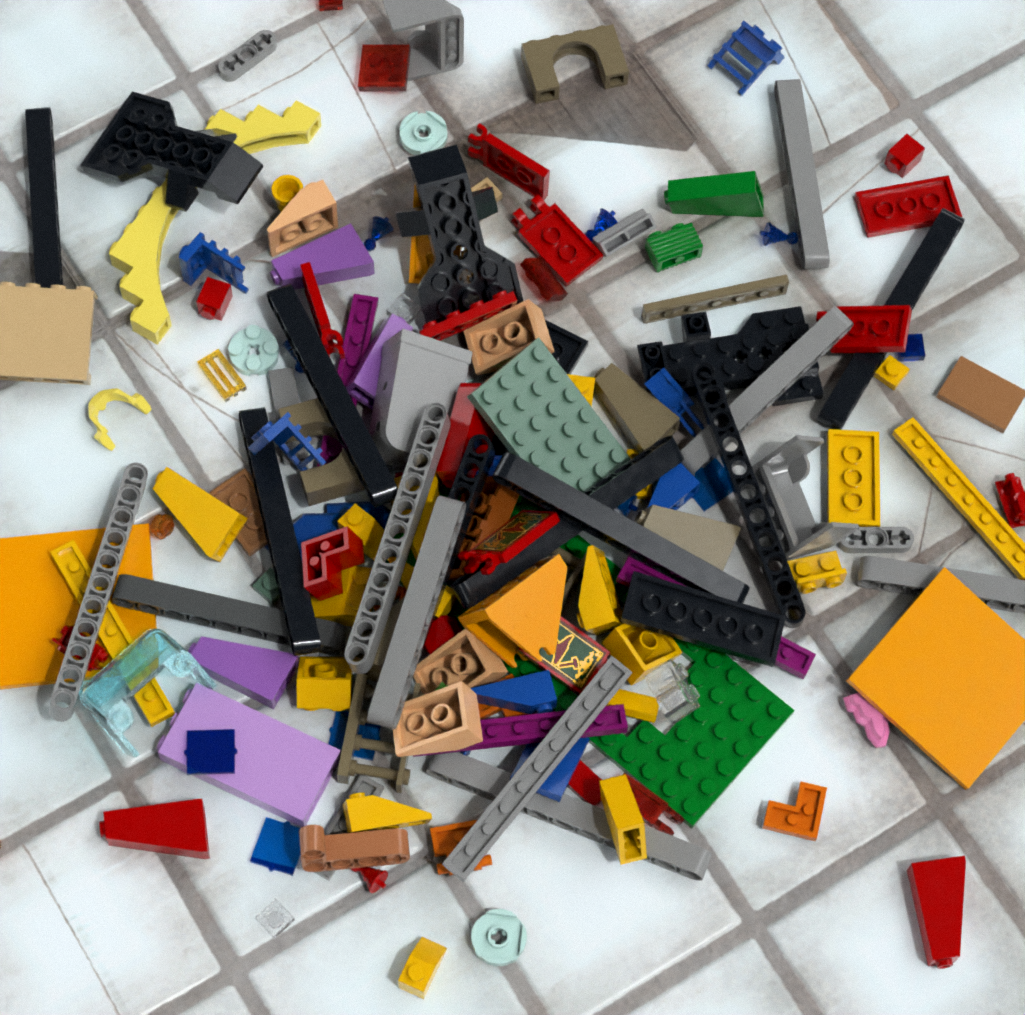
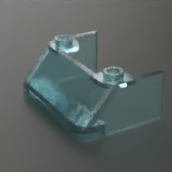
(128, 673)

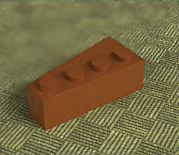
(491, 512)

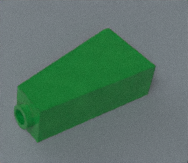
(717, 195)

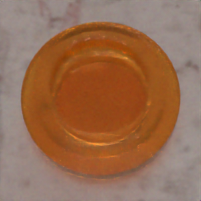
(162, 526)

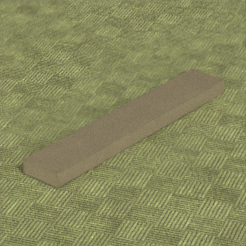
(715, 299)

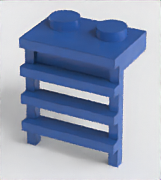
(753, 40)
(203, 255)
(280, 433)

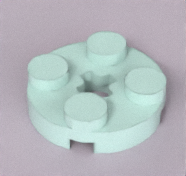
(423, 122)
(250, 338)
(508, 950)

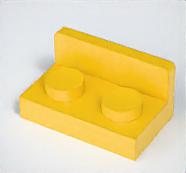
(817, 572)

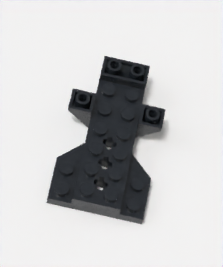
(148, 140)
(450, 219)
(763, 334)

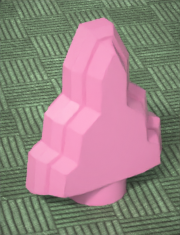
(870, 718)

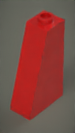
(465, 424)
(159, 828)
(938, 903)

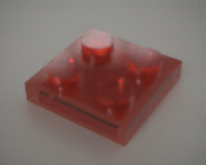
(384, 67)

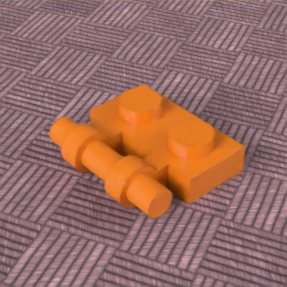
(447, 837)

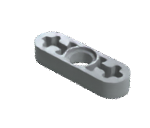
(251, 45)
(894, 547)

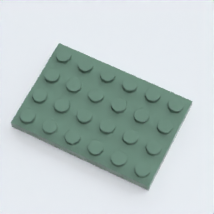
(548, 419)

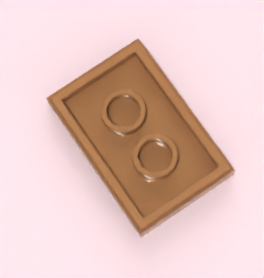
(981, 394)
(240, 495)

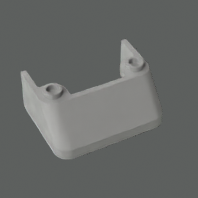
(440, 44)
(779, 483)

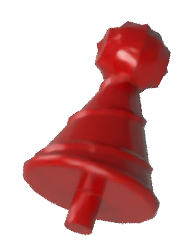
(373, 878)

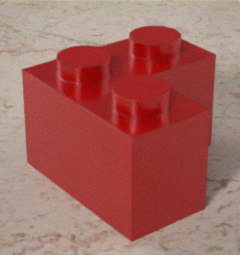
(325, 559)

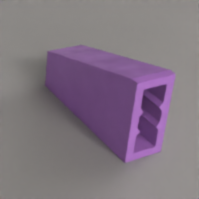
(332, 258)
(365, 378)
(246, 668)

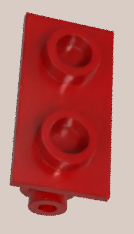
(1012, 499)
(99, 653)

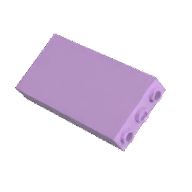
(274, 762)

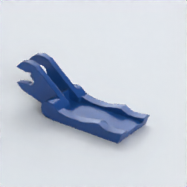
(673, 396)

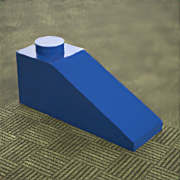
(675, 488)
(523, 694)

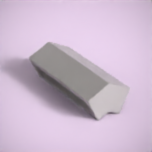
(624, 232)

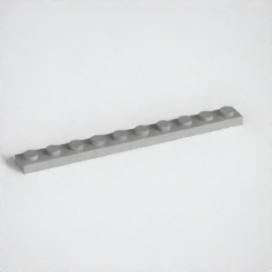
(536, 769)

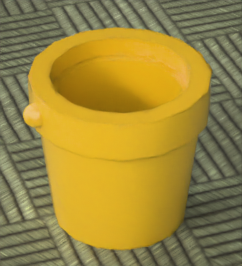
(285, 189)

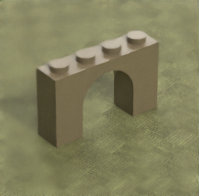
(597, 44)
(331, 479)

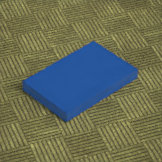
(559, 779)

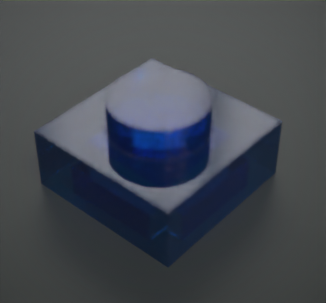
(914, 349)

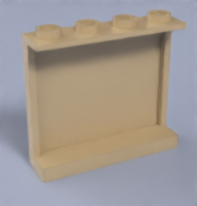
(46, 333)

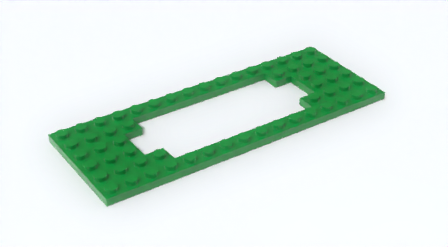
(702, 750)

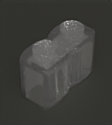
(673, 691)

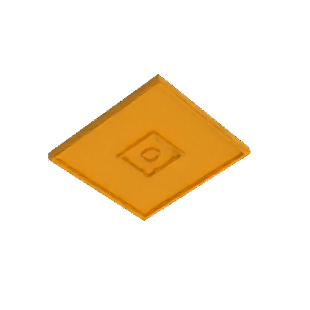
(40, 602)
(949, 678)

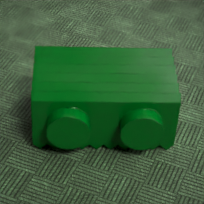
(673, 246)

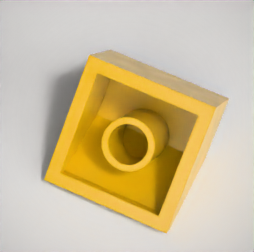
(640, 650)
(324, 683)

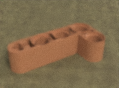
(351, 850)

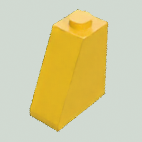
(623, 819)

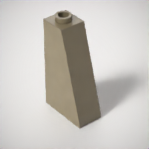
(634, 409)
(696, 534)

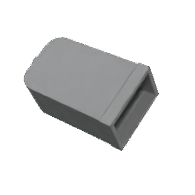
(411, 377)

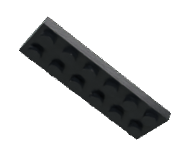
(703, 619)

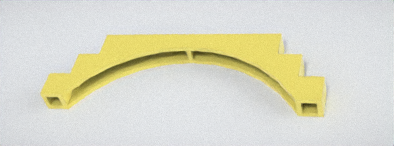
(142, 241)

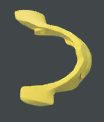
(99, 403)

